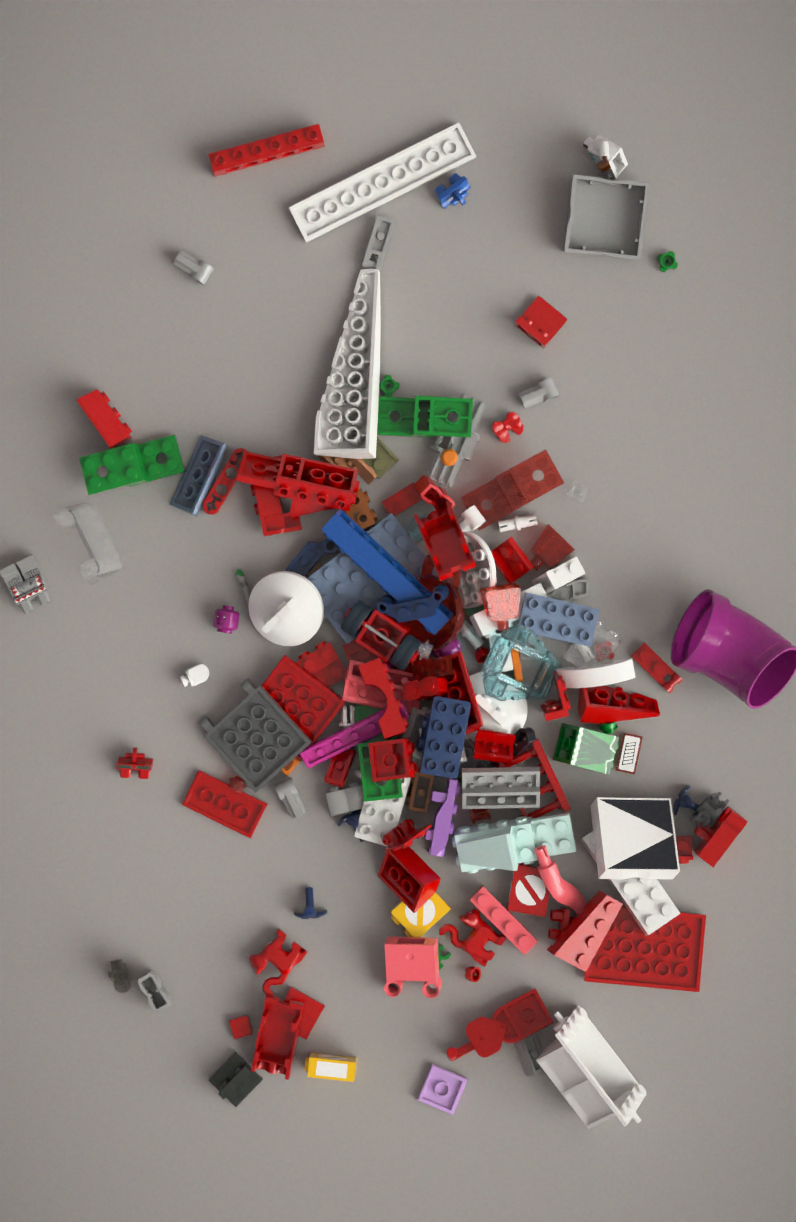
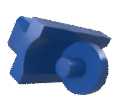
(455, 192)

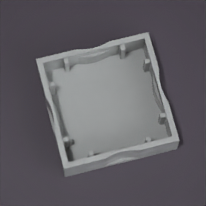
(606, 217)

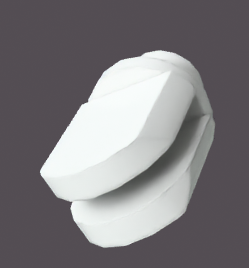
(195, 675)
(343, 716)

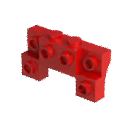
(271, 512)

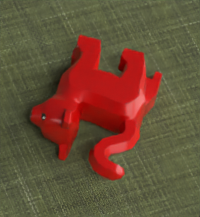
(476, 940)
(281, 959)

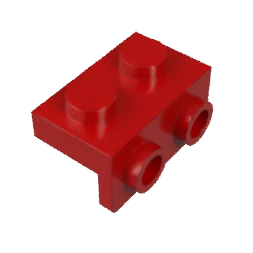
(493, 746)

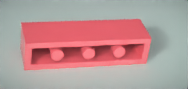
(503, 919)

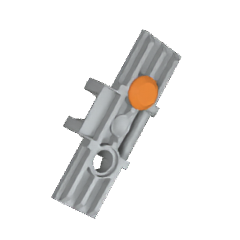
(448, 461)

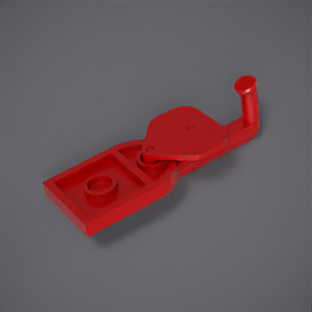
(523, 1018)

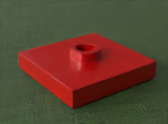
(311, 1010)

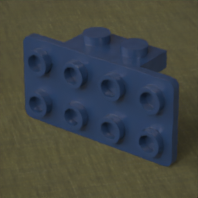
(443, 737)

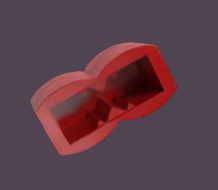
(432, 493)
(425, 688)

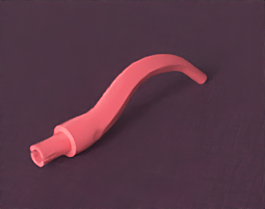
(559, 889)

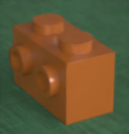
(360, 511)

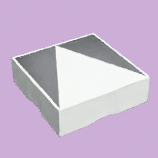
(634, 838)

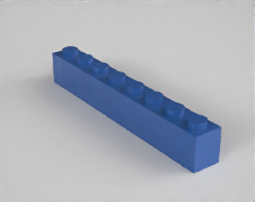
(381, 566)

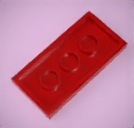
(220, 803)

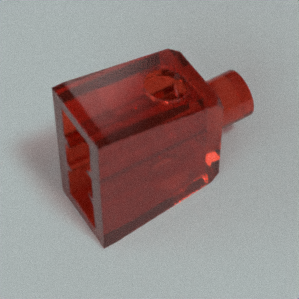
(549, 549)
(501, 603)

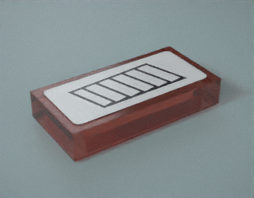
(629, 753)

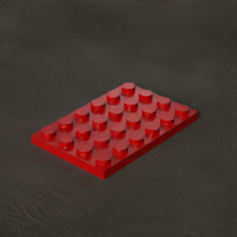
(661, 960)

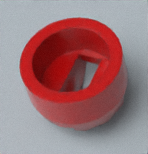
(481, 655)
(476, 974)

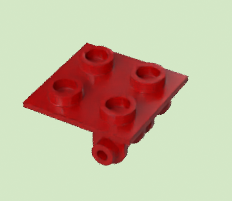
(403, 835)

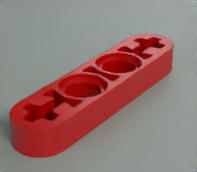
(222, 479)

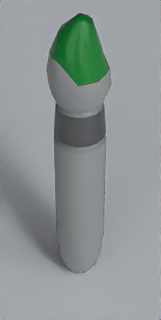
(245, 588)

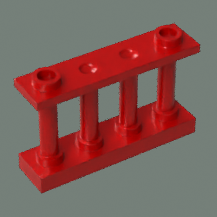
(551, 785)

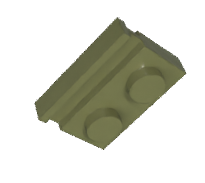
(384, 459)

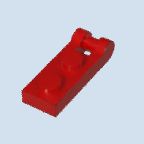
(656, 667)

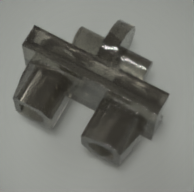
(120, 976)

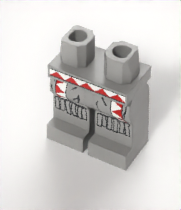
(26, 590)

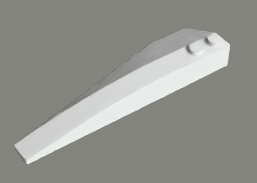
(350, 403)

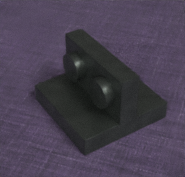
(235, 1079)

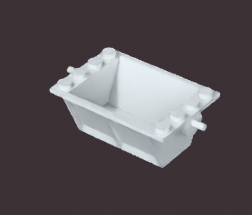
(590, 1072)

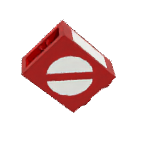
(528, 891)

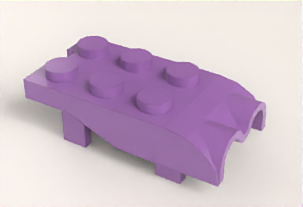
(442, 822)

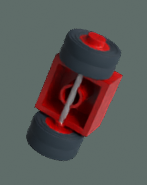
(381, 635)

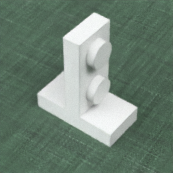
(560, 575)

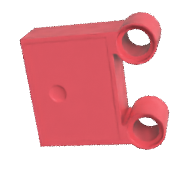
(412, 961)

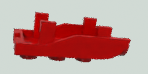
(445, 542)
(277, 1036)

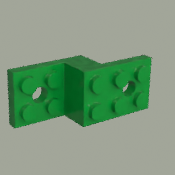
(425, 417)
(132, 464)
(371, 790)

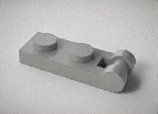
(379, 242)

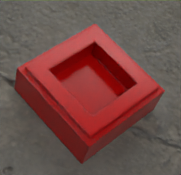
(240, 1027)

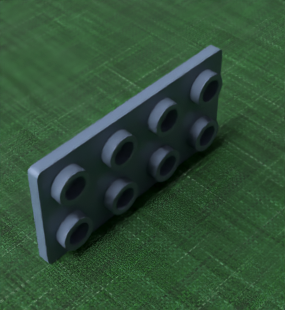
(559, 619)

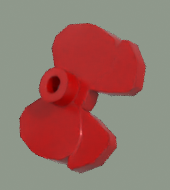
(512, 422)

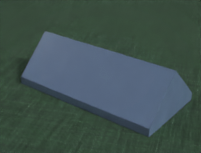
(199, 475)

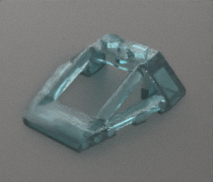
(496, 683)

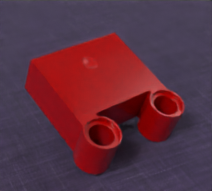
(719, 837)

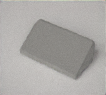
(528, 1053)

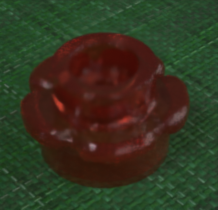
(236, 784)

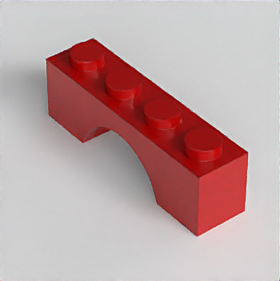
(374, 675)

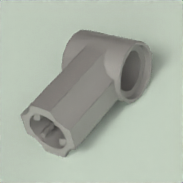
(197, 269)
(543, 392)
(289, 795)

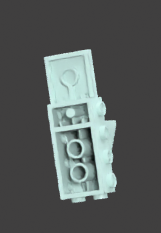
(512, 842)

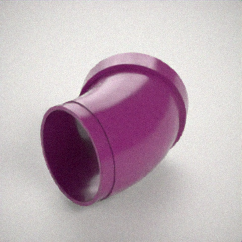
(733, 649)

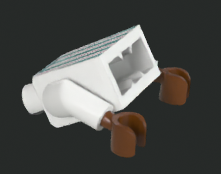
(606, 155)

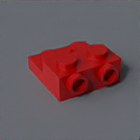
(323, 664)
(392, 759)

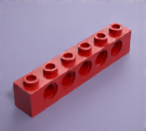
(266, 150)

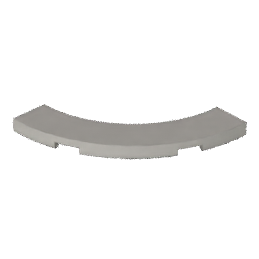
(569, 592)

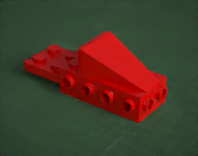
(309, 489)

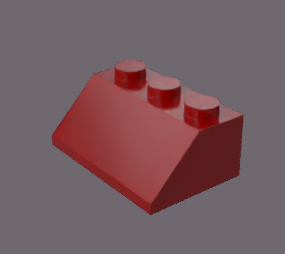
(105, 418)
(408, 877)

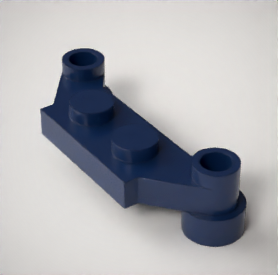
(310, 556)
(413, 608)

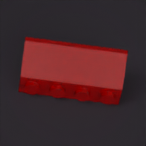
(461, 689)

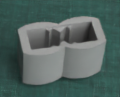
(345, 799)
(152, 987)

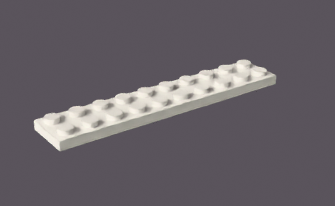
(382, 182)

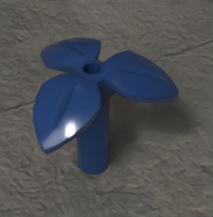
(684, 801)
(352, 820)
(309, 911)

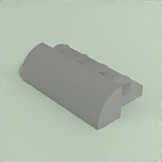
(500, 787)

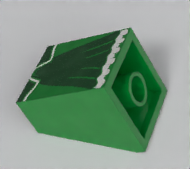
(586, 748)

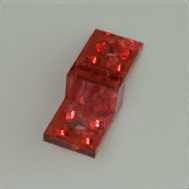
(514, 488)

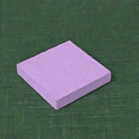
(442, 1089)

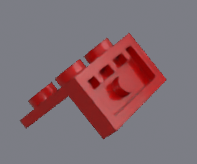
(540, 322)
(557, 709)

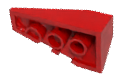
(609, 705)

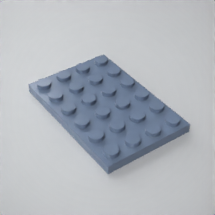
(344, 583)

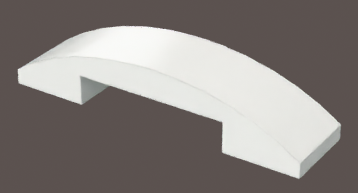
(597, 675)

